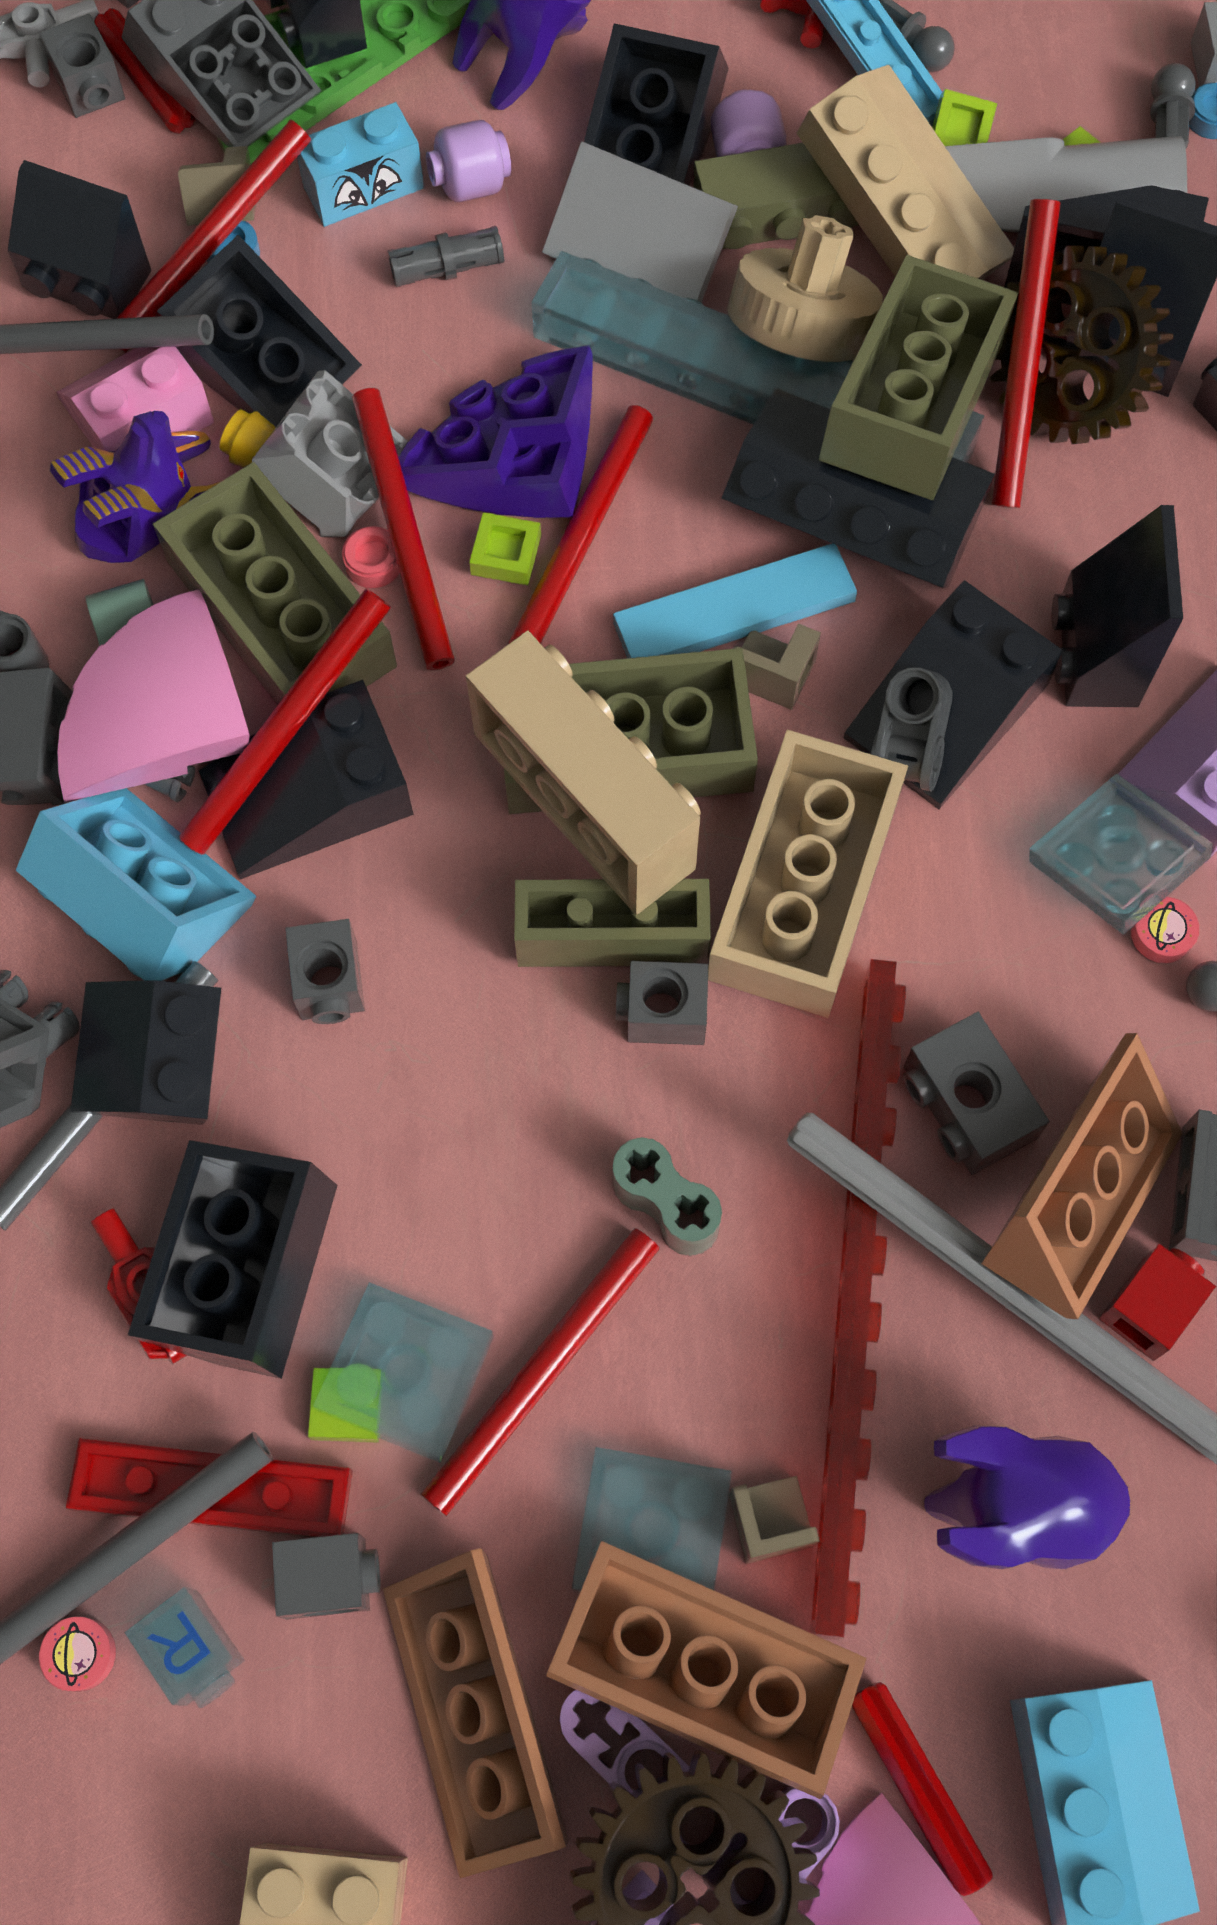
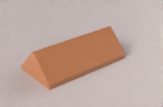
(1089, 1185)
(709, 1669)
(474, 1715)

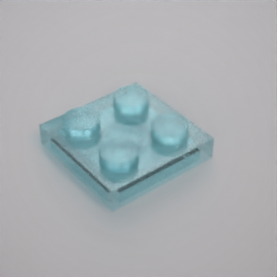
(1120, 853)
(404, 1371)
(655, 1511)

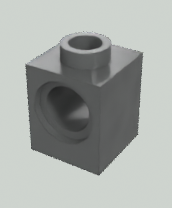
(82, 65)
(318, 947)
(684, 983)
(324, 1576)

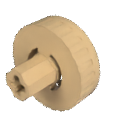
(806, 296)

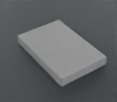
(640, 223)

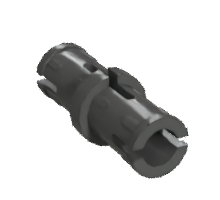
(446, 256)

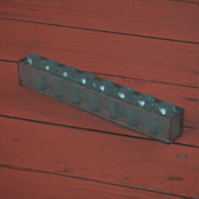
(681, 344)

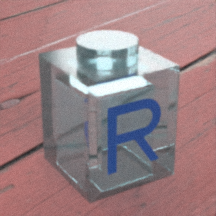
(186, 1649)

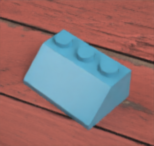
(132, 882)
(1104, 1807)

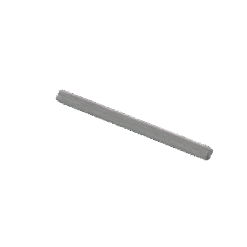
(965, 1253)

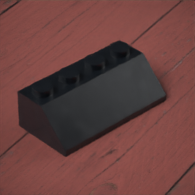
(785, 481)

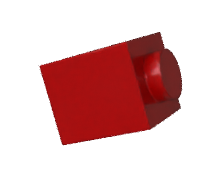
(1158, 1301)

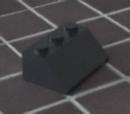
(234, 1258)

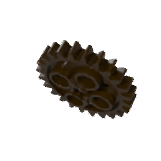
(1098, 293)
(648, 1831)

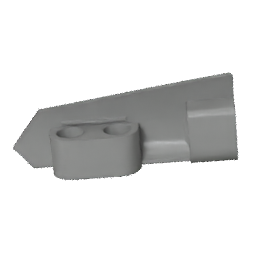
(1043, 168)

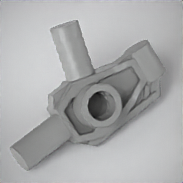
(22, 39)

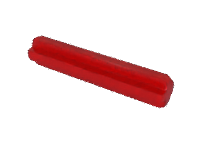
(168, 109)
(922, 1789)

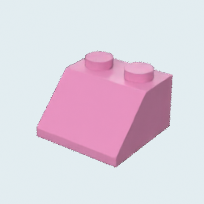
(134, 385)

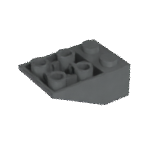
(220, 64)

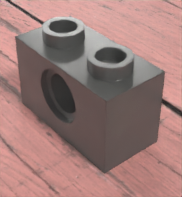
(974, 1058)

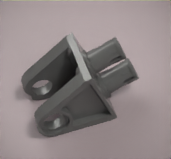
(25, 1046)

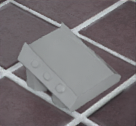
(321, 458)

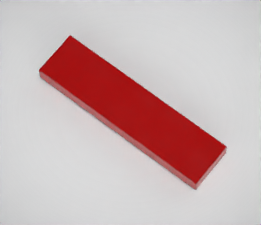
(276, 1499)

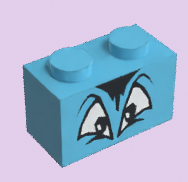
(361, 164)

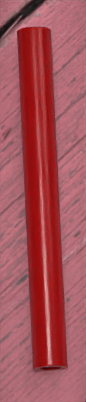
(219, 222)
(1025, 352)
(584, 524)
(403, 529)
(284, 721)
(539, 1372)

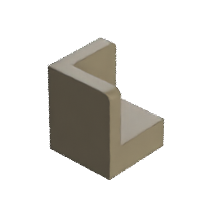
(207, 183)
(780, 669)
(771, 1519)

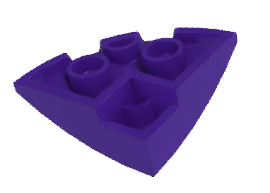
(511, 443)

